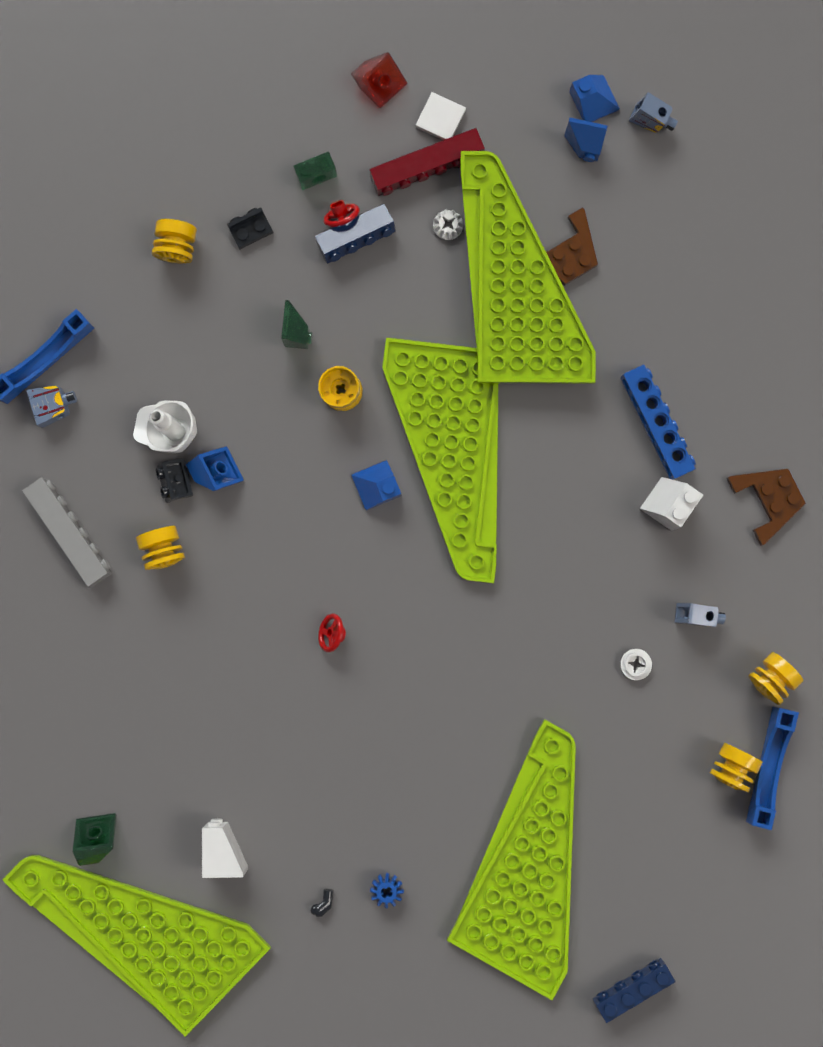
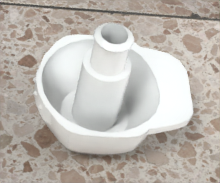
(165, 426)

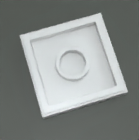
(440, 117)

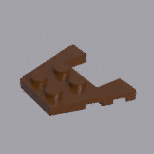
(575, 254)
(777, 494)

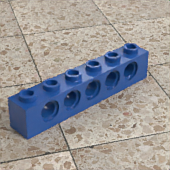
(656, 433)

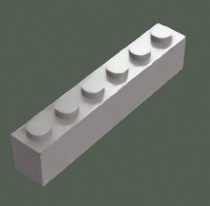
(67, 532)

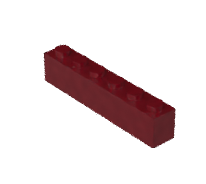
(424, 162)

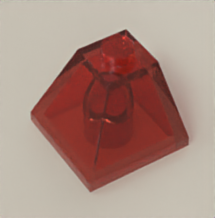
(379, 78)

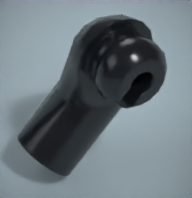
(323, 907)

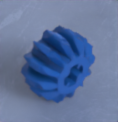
(388, 897)

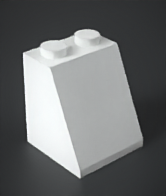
(671, 502)
(221, 852)

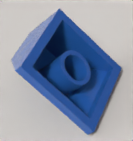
(593, 97)
(585, 138)
(215, 469)
(376, 485)

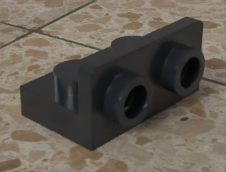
(249, 227)
(174, 480)

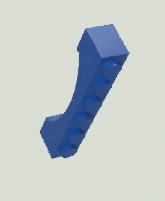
(69, 333)
(763, 799)

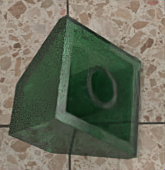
(294, 329)
(93, 838)

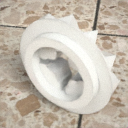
(448, 233)
(640, 672)

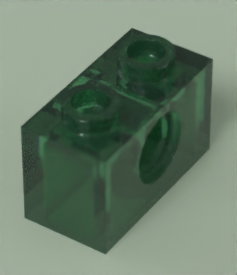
(315, 170)

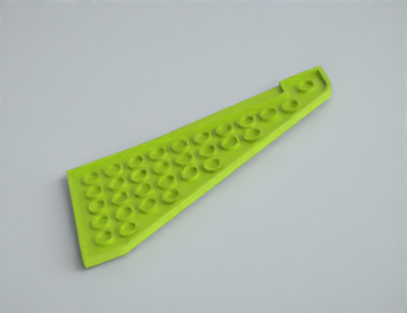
(519, 305)
(454, 443)
(523, 887)
(158, 946)

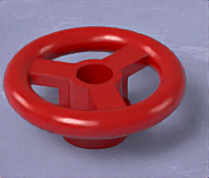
(340, 210)
(335, 633)

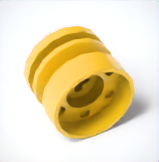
(174, 241)
(339, 377)
(160, 547)
(775, 678)
(736, 767)

